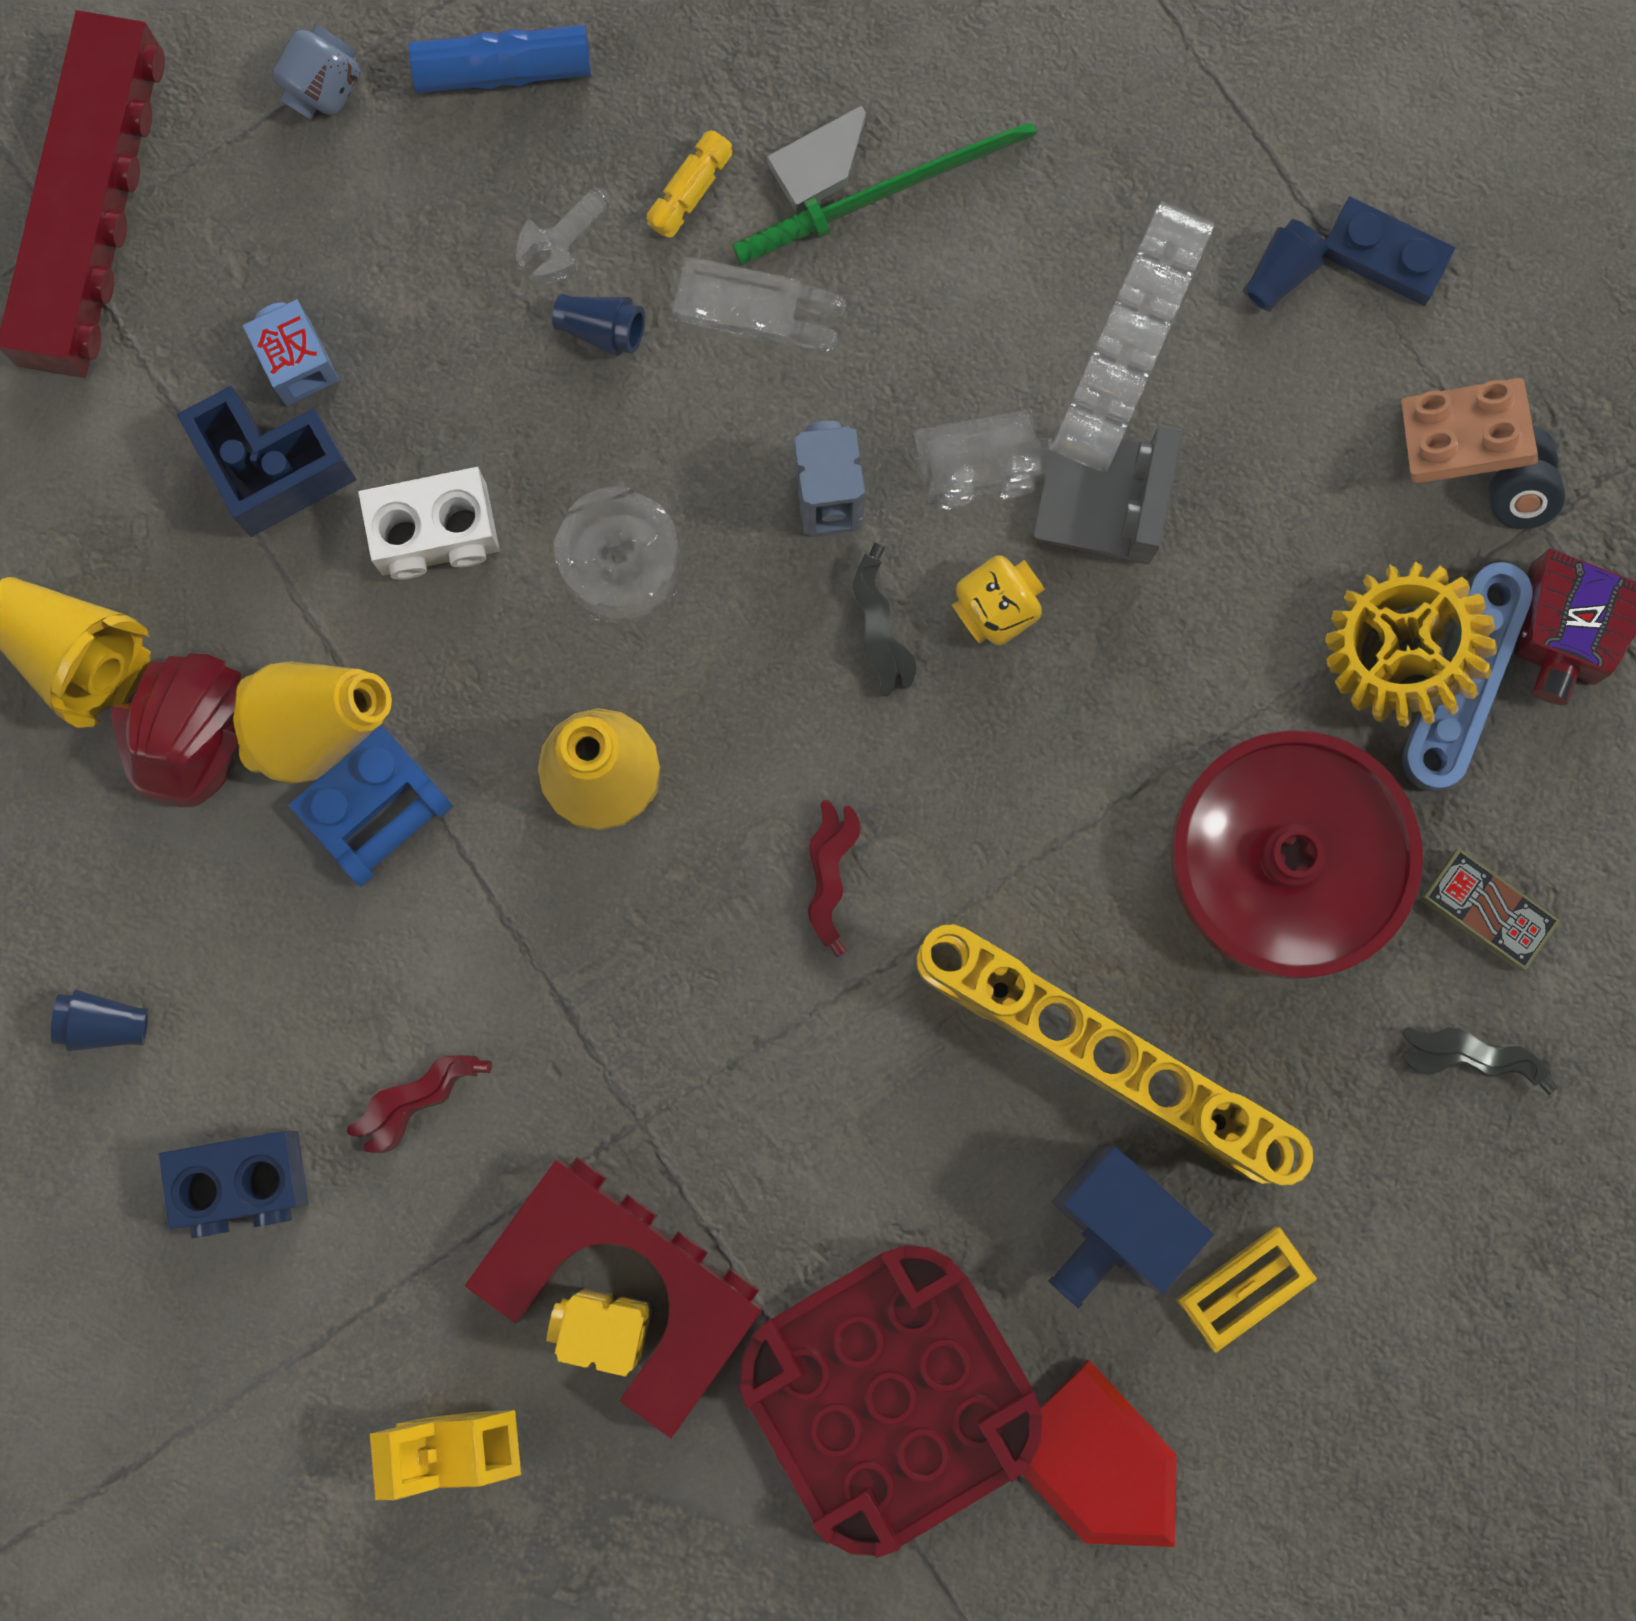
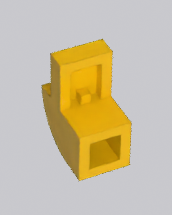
(445, 1453)

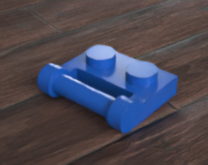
(357, 792)

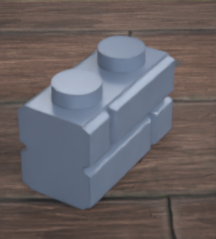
(829, 479)

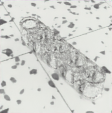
(1133, 337)

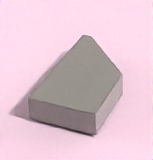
(819, 161)

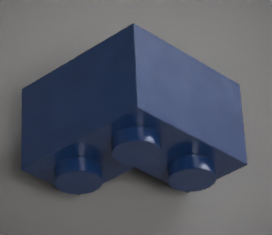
(269, 473)

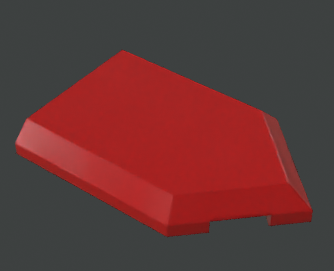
(1104, 1465)

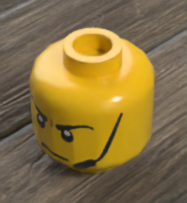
(998, 600)

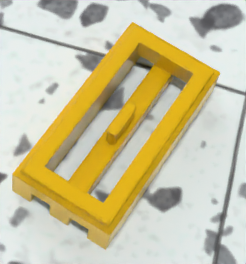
(1202, 1319)

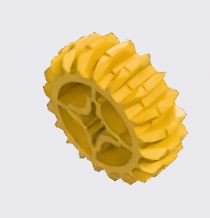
(1437, 605)

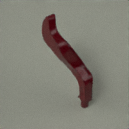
(826, 850)
(393, 1107)

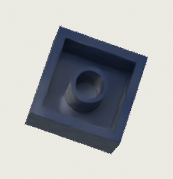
(1124, 1224)

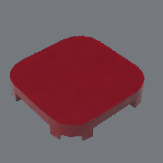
(891, 1400)

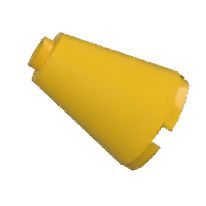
(71, 650)

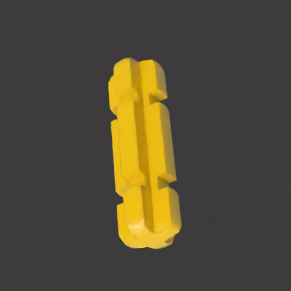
(689, 184)

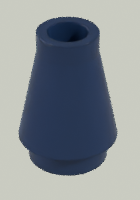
(1286, 263)
(602, 321)
(96, 1022)

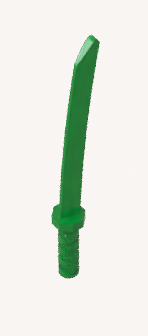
(816, 219)

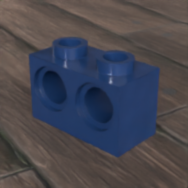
(233, 1171)

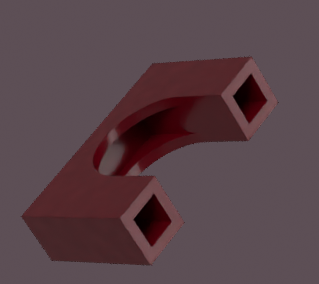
(705, 1309)

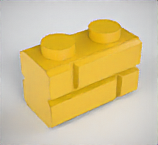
(600, 1330)

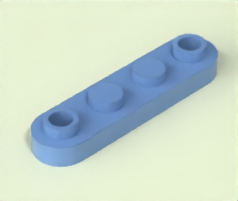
(1457, 735)

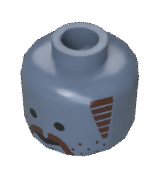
(316, 72)

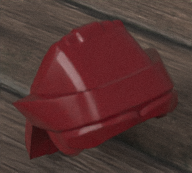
(179, 729)

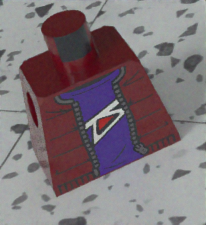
(1575, 624)

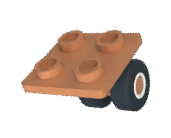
(1485, 432)

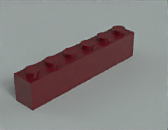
(81, 195)

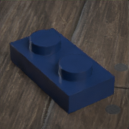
(1387, 251)

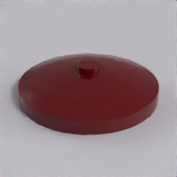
(1296, 854)

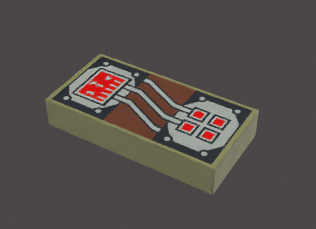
(1489, 910)

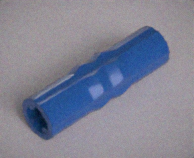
(500, 59)

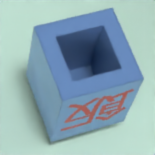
(290, 351)

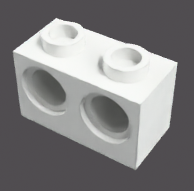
(428, 506)

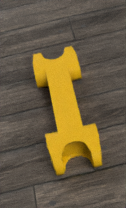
(1247, 1125)

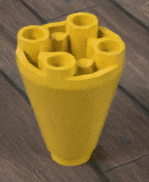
(305, 717)
(604, 789)

